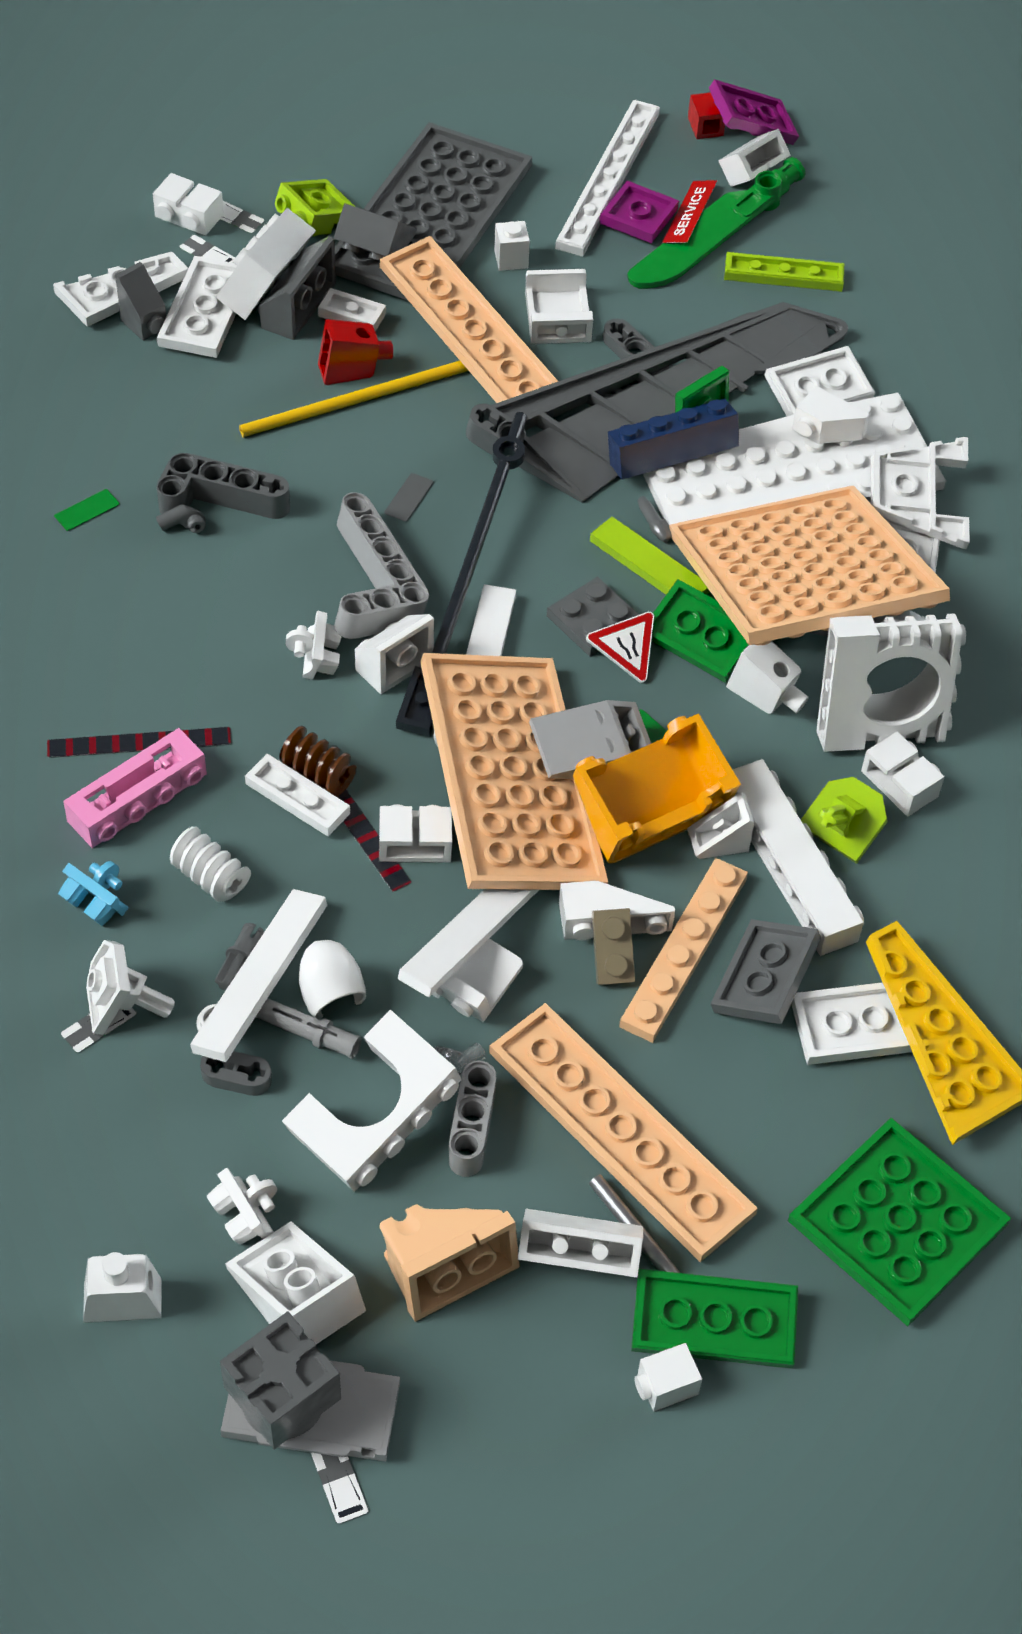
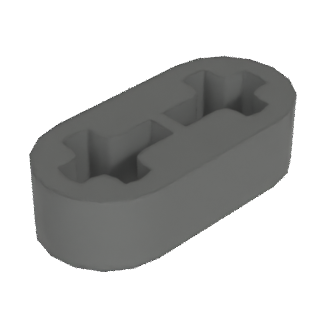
(236, 1072)

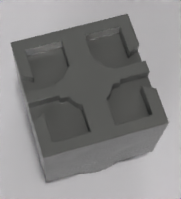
(281, 1381)

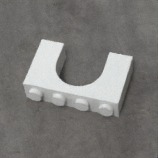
(358, 1151)

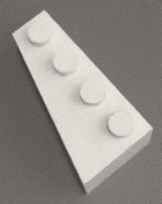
(264, 261)

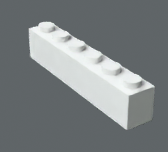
(796, 862)

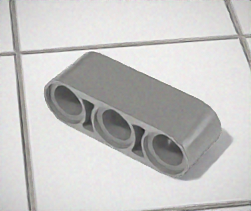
(472, 1134)

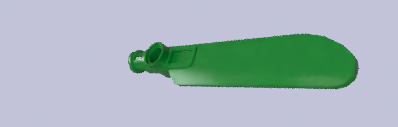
(716, 226)

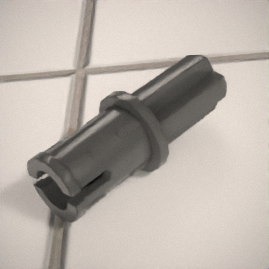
(238, 954)

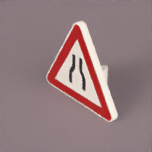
(627, 644)

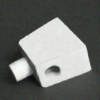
(767, 678)
(121, 1288)

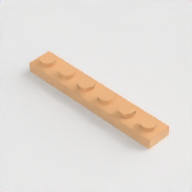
(683, 950)

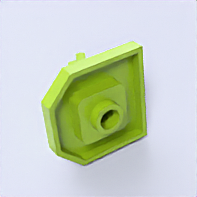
(847, 816)

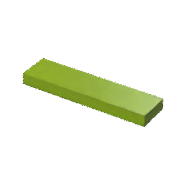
(784, 271)
(643, 557)

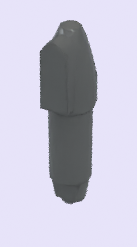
(657, 525)

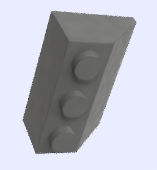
(299, 290)

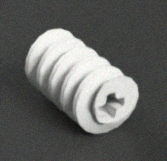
(209, 865)

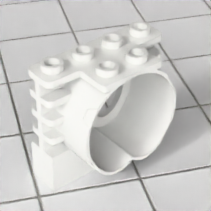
(918, 710)

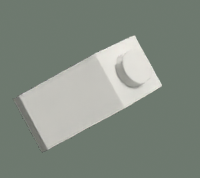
(829, 418)

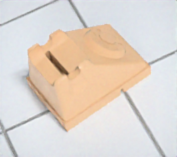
(448, 1253)

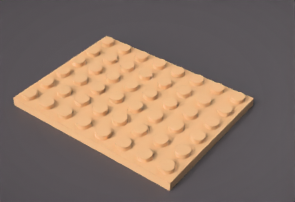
(806, 561)

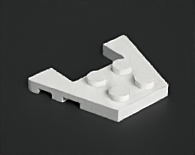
(906, 489)

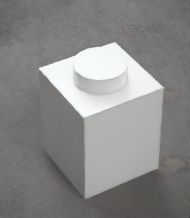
(511, 245)
(668, 1377)

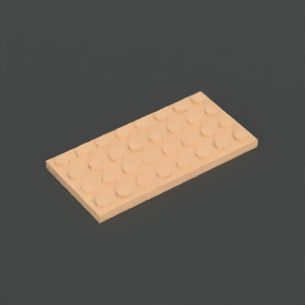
(506, 812)

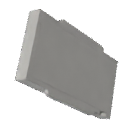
(352, 1427)

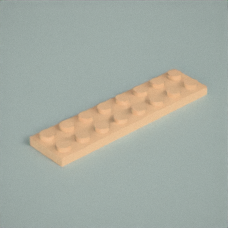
(465, 320)
(623, 1132)

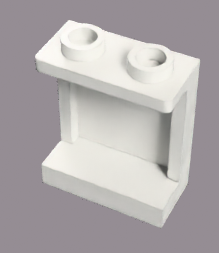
(558, 306)

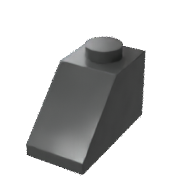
(139, 301)

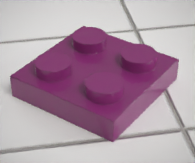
(639, 211)

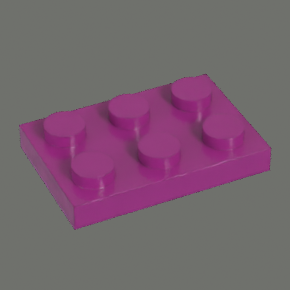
(752, 111)

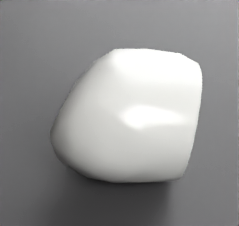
(329, 974)

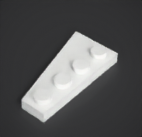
(97, 296)

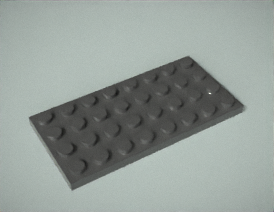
(445, 189)

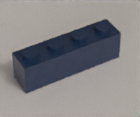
(673, 438)

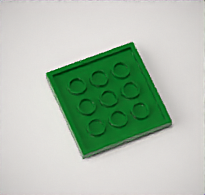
(899, 1221)

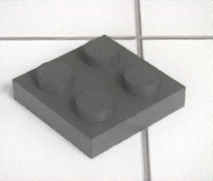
(589, 610)

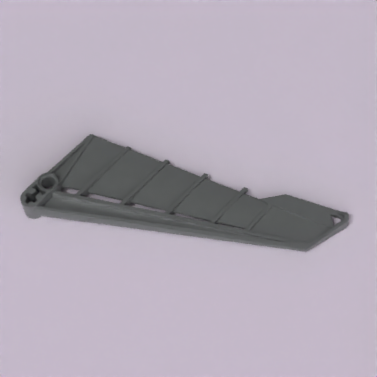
(576, 450)

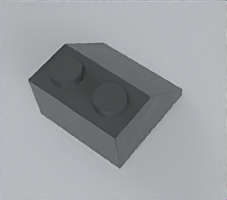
(371, 232)

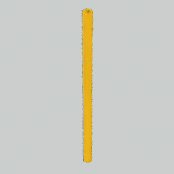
(351, 398)

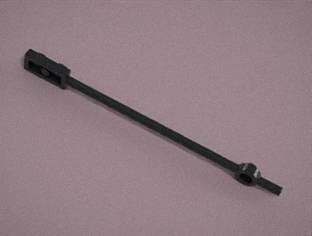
(507, 454)

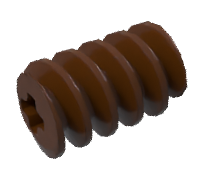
(316, 761)

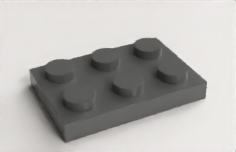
(766, 971)

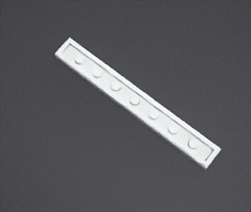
(607, 177)

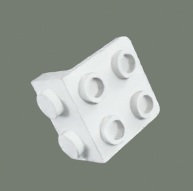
(481, 980)

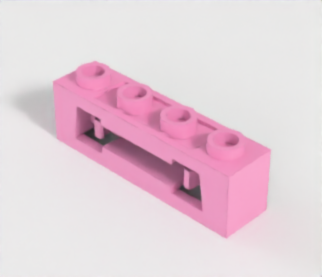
(135, 788)

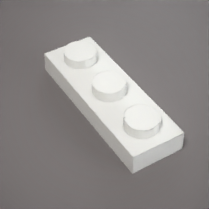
(297, 794)

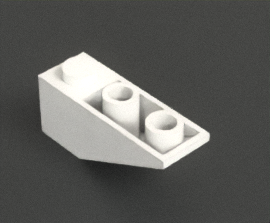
(581, 898)

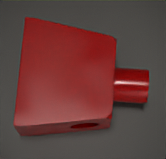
(350, 351)

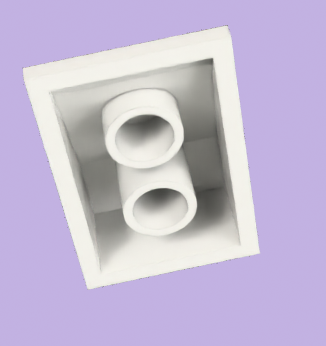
(299, 1277)

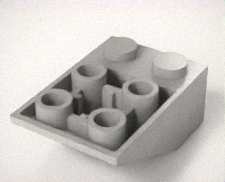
(597, 730)

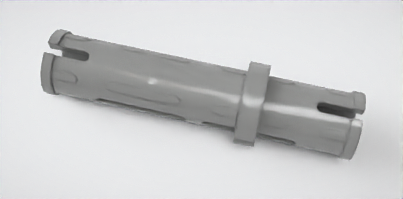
(320, 1032)

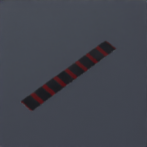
(131, 742)
(369, 842)

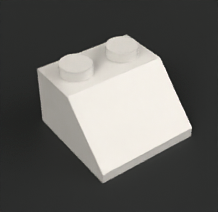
(395, 651)

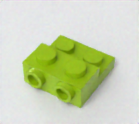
(313, 201)

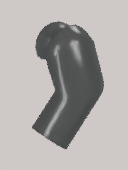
(182, 515)

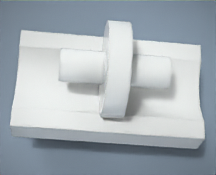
(312, 644)
(234, 1193)

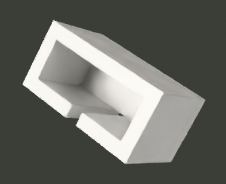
(754, 157)
(195, 212)
(901, 774)
(415, 834)

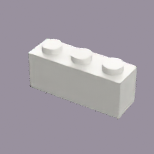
(581, 1243)

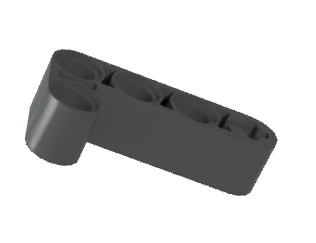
(222, 484)

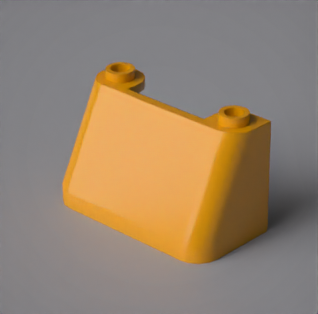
(655, 788)

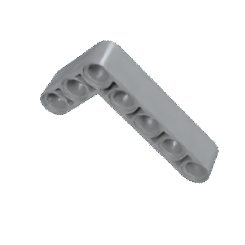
(396, 582)

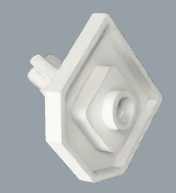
(117, 987)

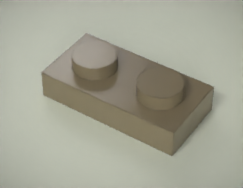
(613, 946)

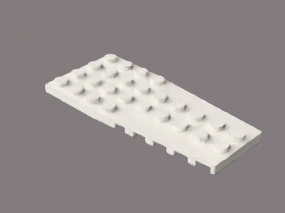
(782, 465)

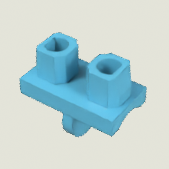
(104, 902)

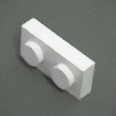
(348, 307)

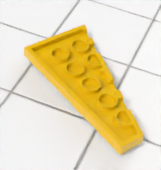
(957, 1054)

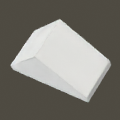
(723, 830)

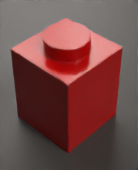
(705, 116)

